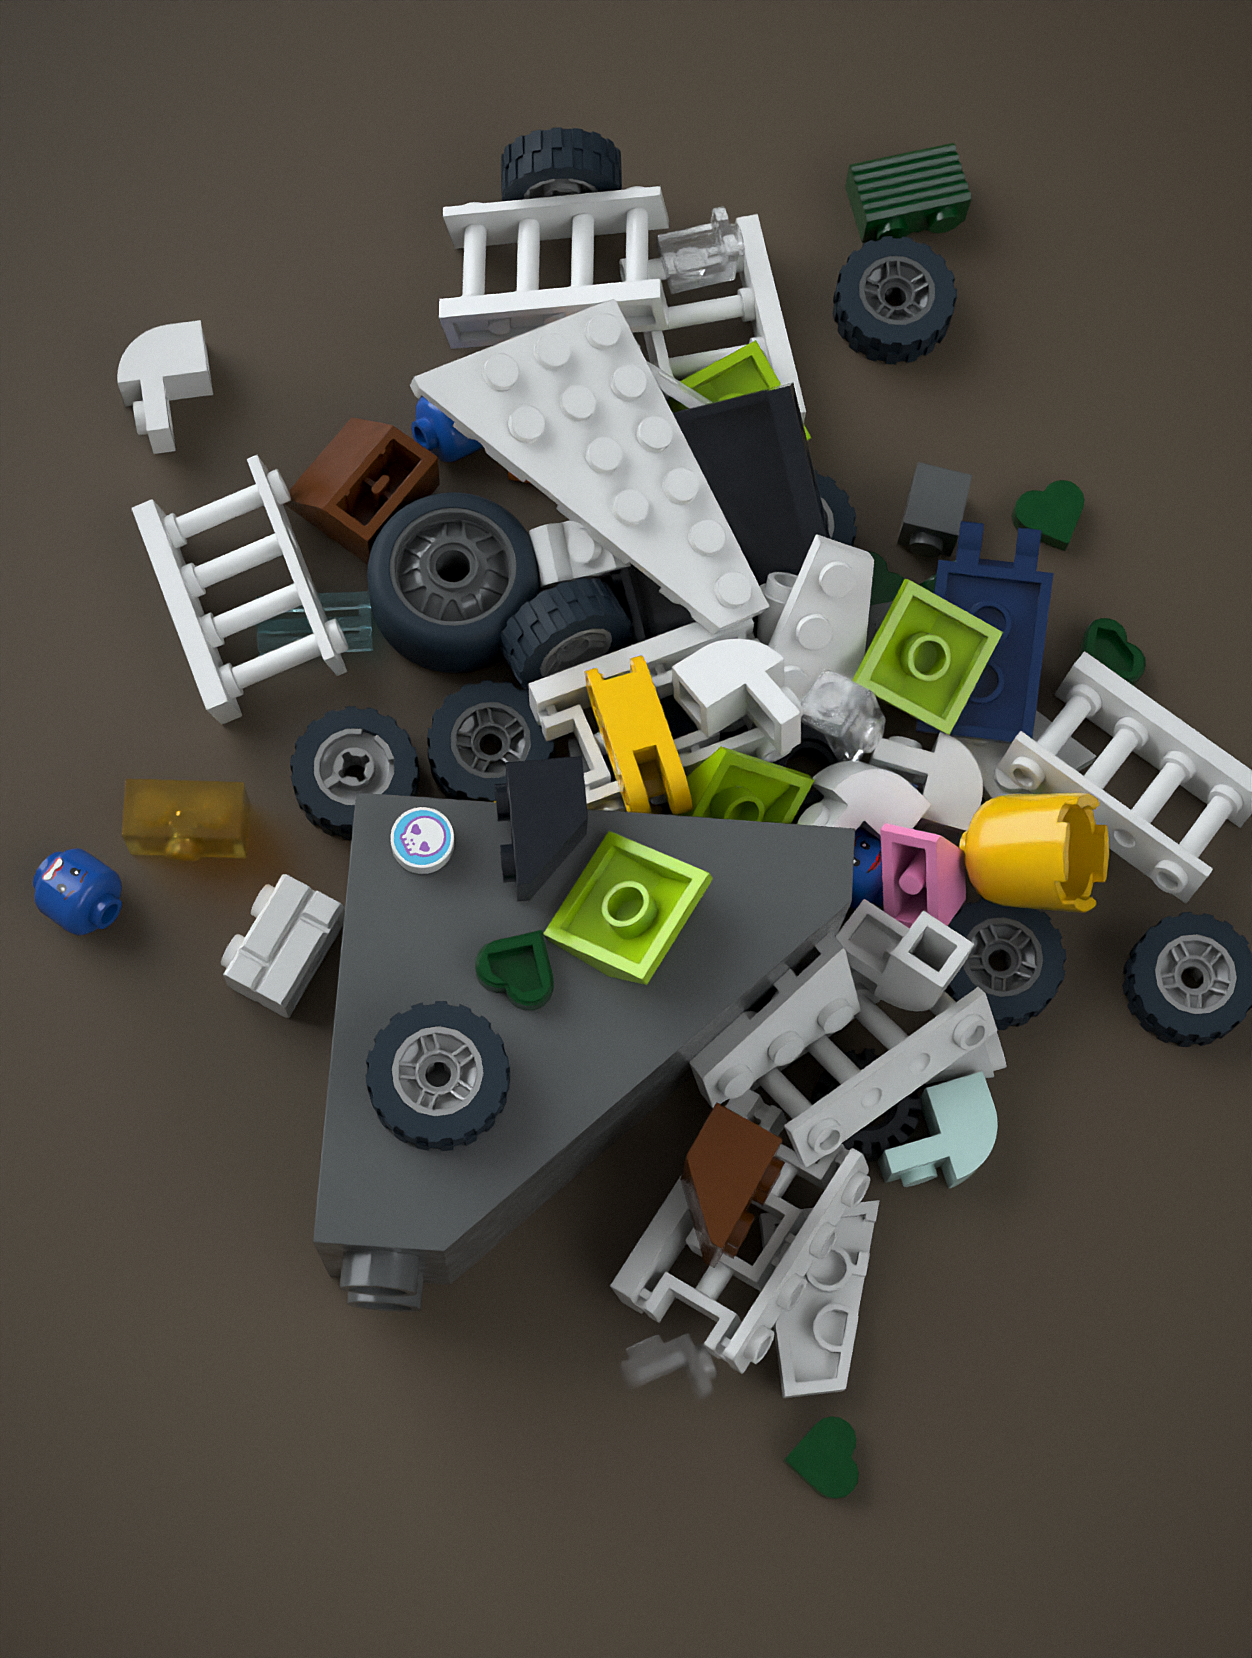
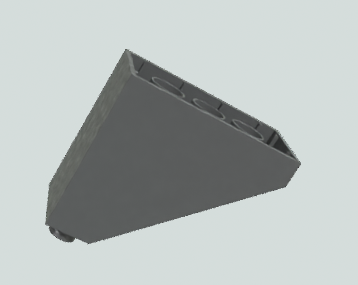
(579, 1063)

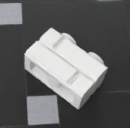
(283, 944)

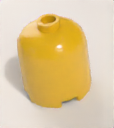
(1037, 851)

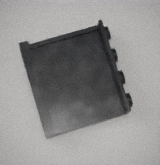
(764, 484)

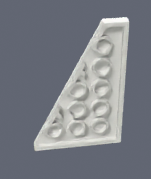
(598, 438)

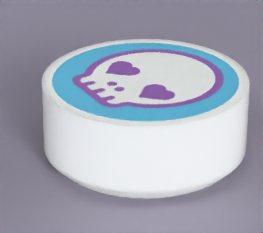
(422, 840)

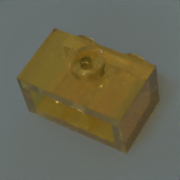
(186, 818)

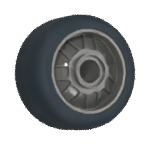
(444, 622)

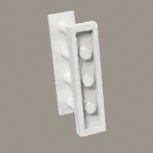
(753, 303)
(494, 318)
(185, 583)
(1158, 738)
(884, 1082)

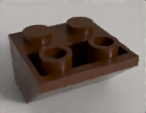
(363, 482)
(721, 1177)

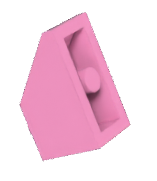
(921, 875)

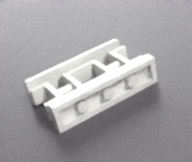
(561, 697)
(780, 1267)

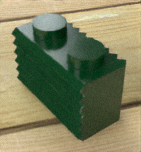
(908, 193)

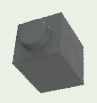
(934, 510)

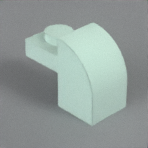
(961, 1133)

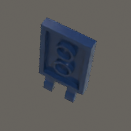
(1015, 602)

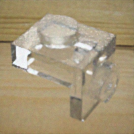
(701, 253)
(844, 714)
(653, 1359)

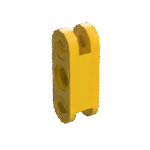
(638, 739)

